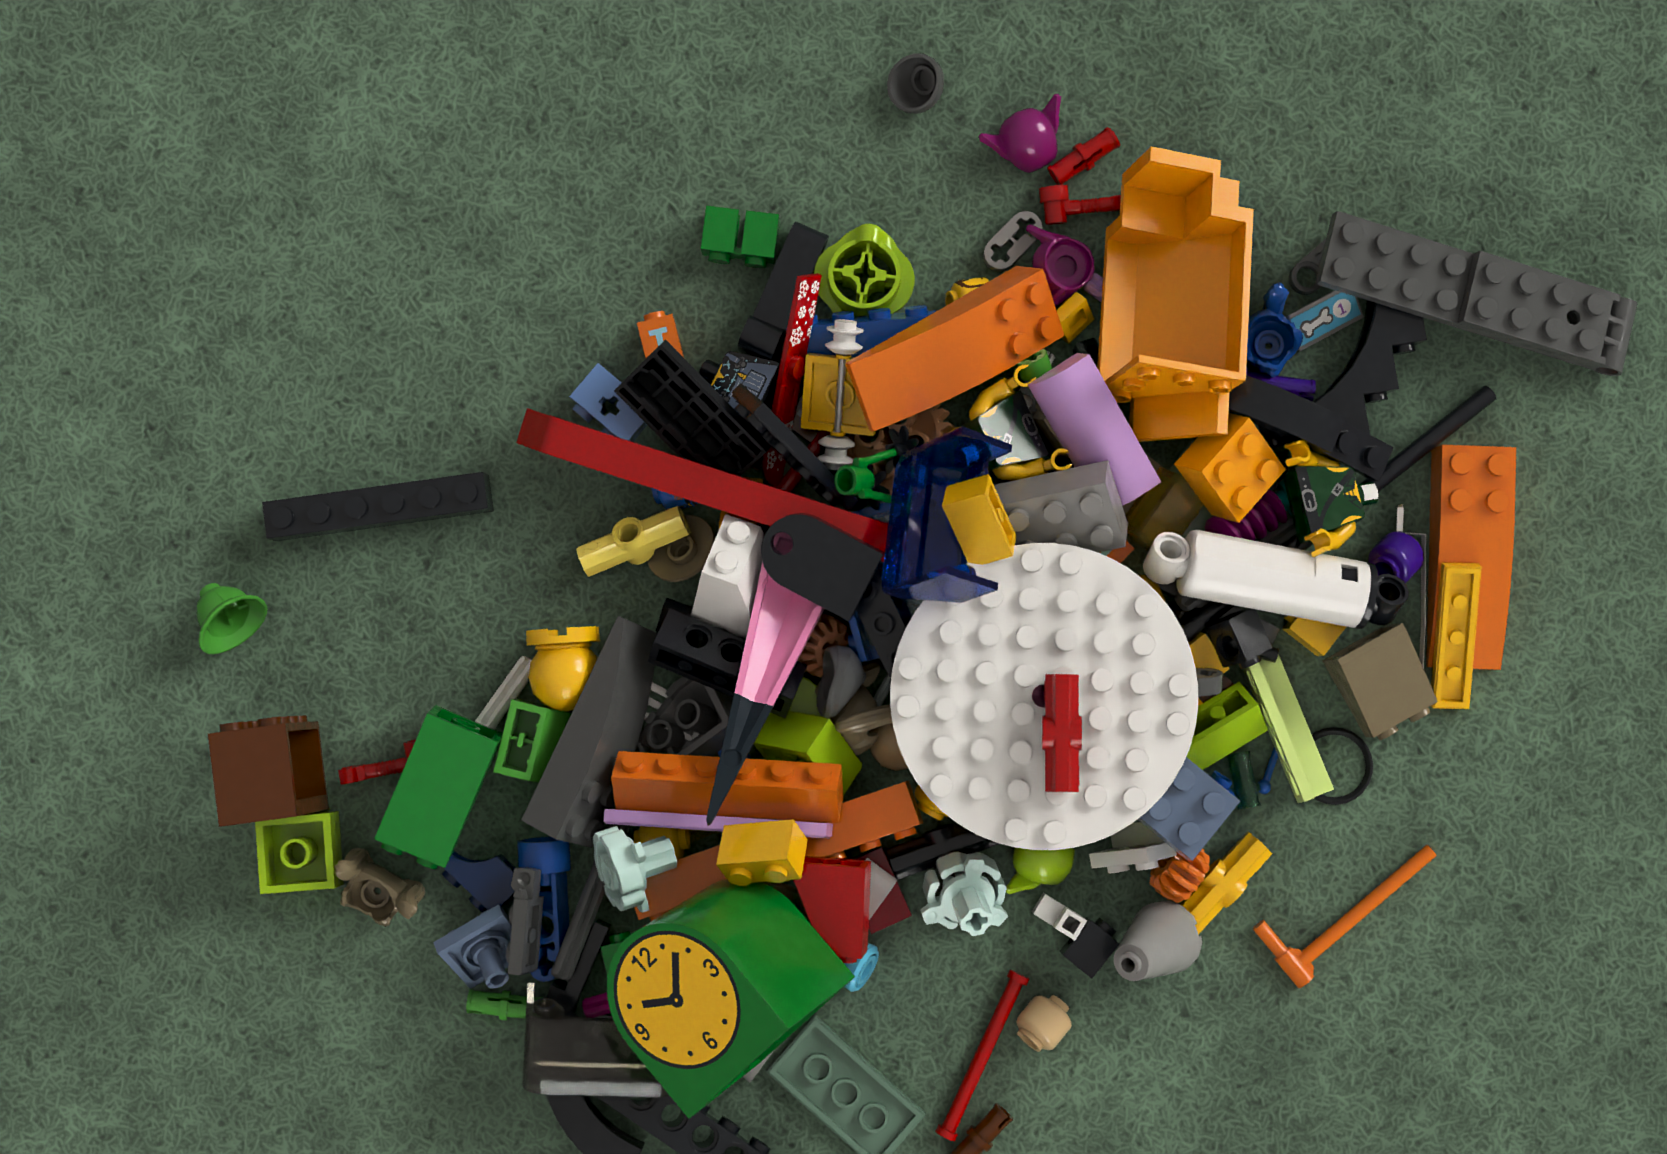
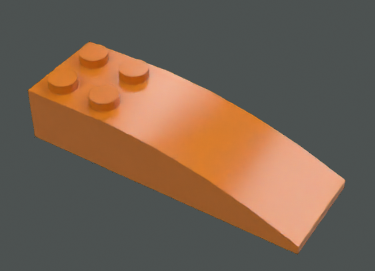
(956, 347)
(1474, 524)

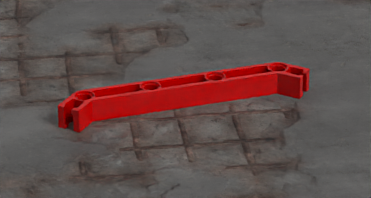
(685, 477)

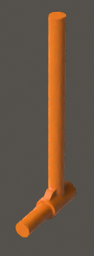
(1298, 963)

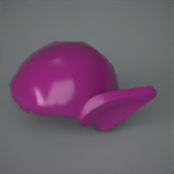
(1028, 137)
(1065, 262)

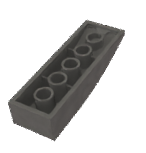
(604, 721)

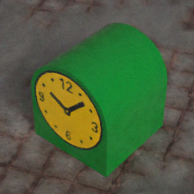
(719, 987)

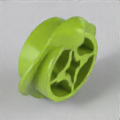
(868, 241)

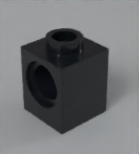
(1239, 638)
(1091, 947)

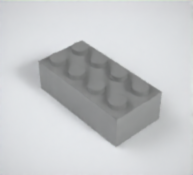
(1067, 508)

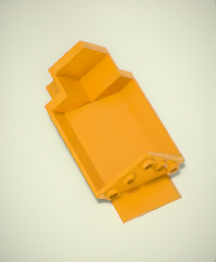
(1176, 296)

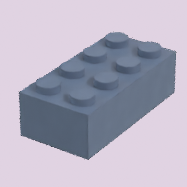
(1190, 811)

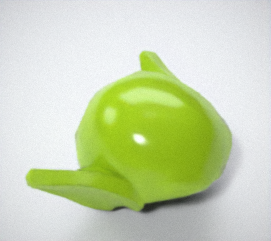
(1039, 868)

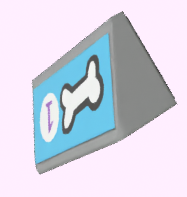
(1326, 317)

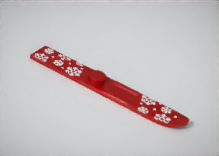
(792, 366)

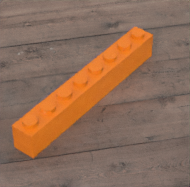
(860, 824)

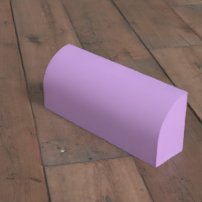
(1093, 424)

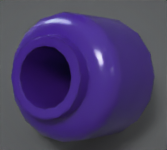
(1397, 555)

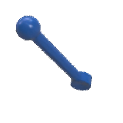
(1264, 783)

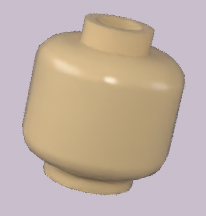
(1043, 1022)

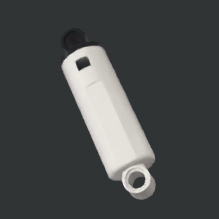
(1275, 579)

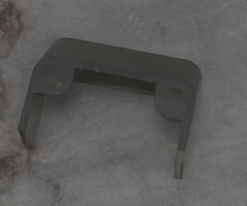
(579, 1055)

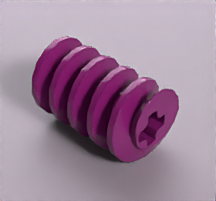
(1256, 523)

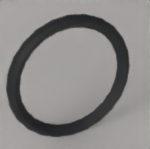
(1368, 765)

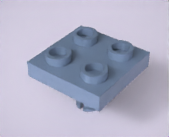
(479, 949)

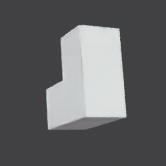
(1059, 916)

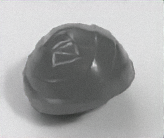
(915, 83)

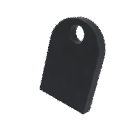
(823, 563)

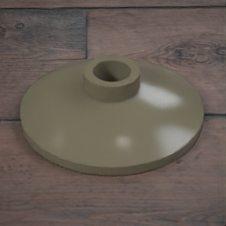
(686, 555)

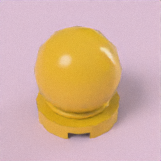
(561, 664)

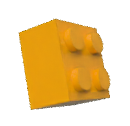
(1231, 469)

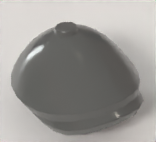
(840, 679)

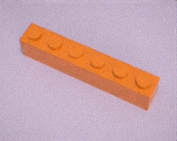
(759, 791)

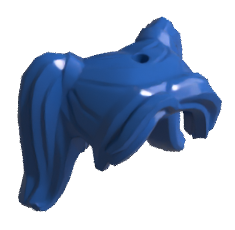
(1272, 328)

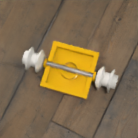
(830, 395)

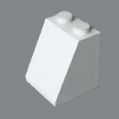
(730, 577)

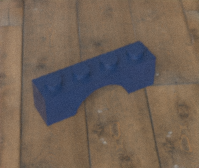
(484, 879)

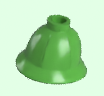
(227, 617)

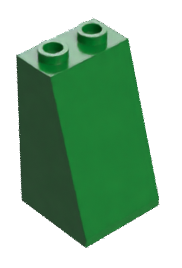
(438, 787)

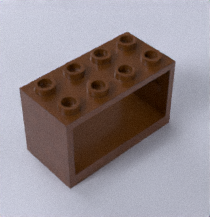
(267, 769)

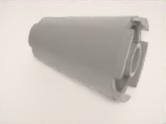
(1158, 942)

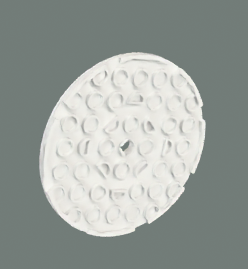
(970, 713)

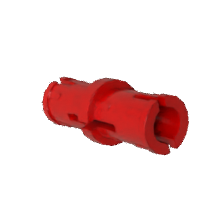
(1083, 156)

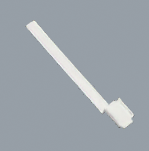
(1399, 528)

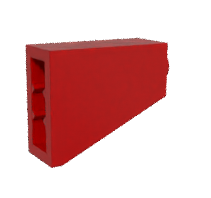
(838, 903)

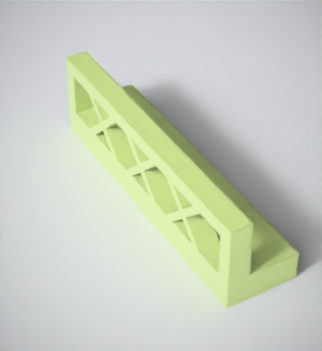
(1288, 730)

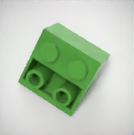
(529, 739)

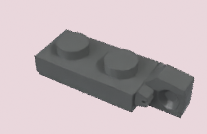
(526, 921)

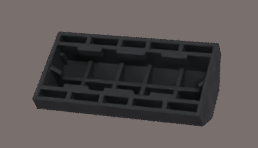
(690, 413)

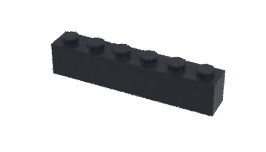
(377, 506)

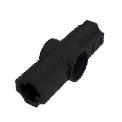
(924, 851)

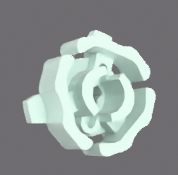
(628, 864)
(967, 896)

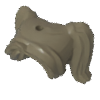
(862, 714)
(364, 876)

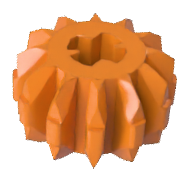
(1179, 877)

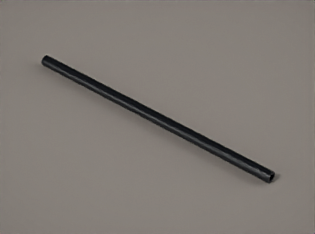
(1393, 469)

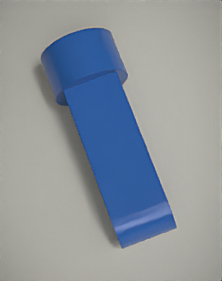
(554, 861)

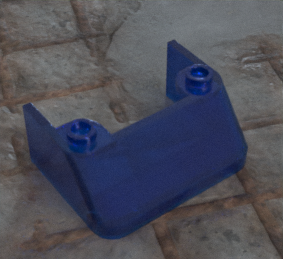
(921, 546)

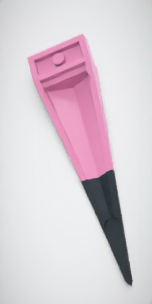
(773, 644)

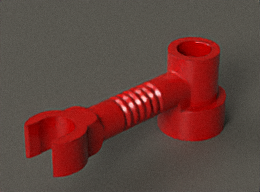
(1058, 205)
(366, 771)

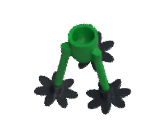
(860, 478)

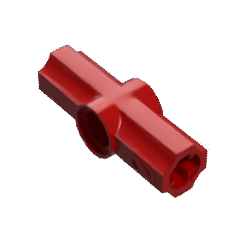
(1061, 732)

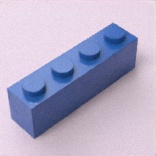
(877, 327)

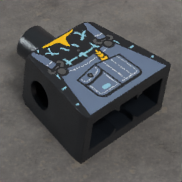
(752, 372)

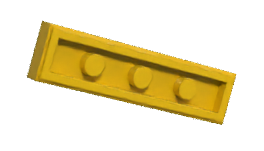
(1455, 634)

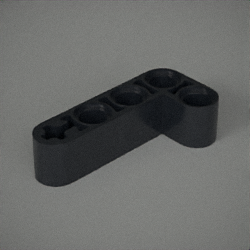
(767, 327)

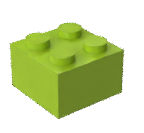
(299, 853)

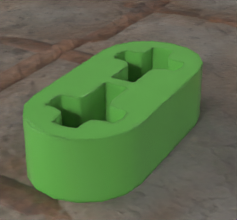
(1038, 365)

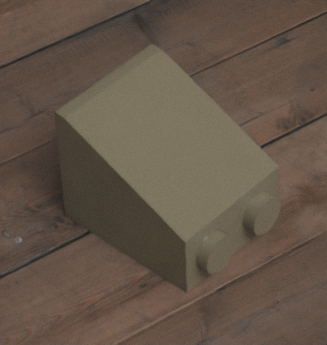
(1382, 680)

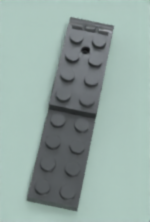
(1478, 293)

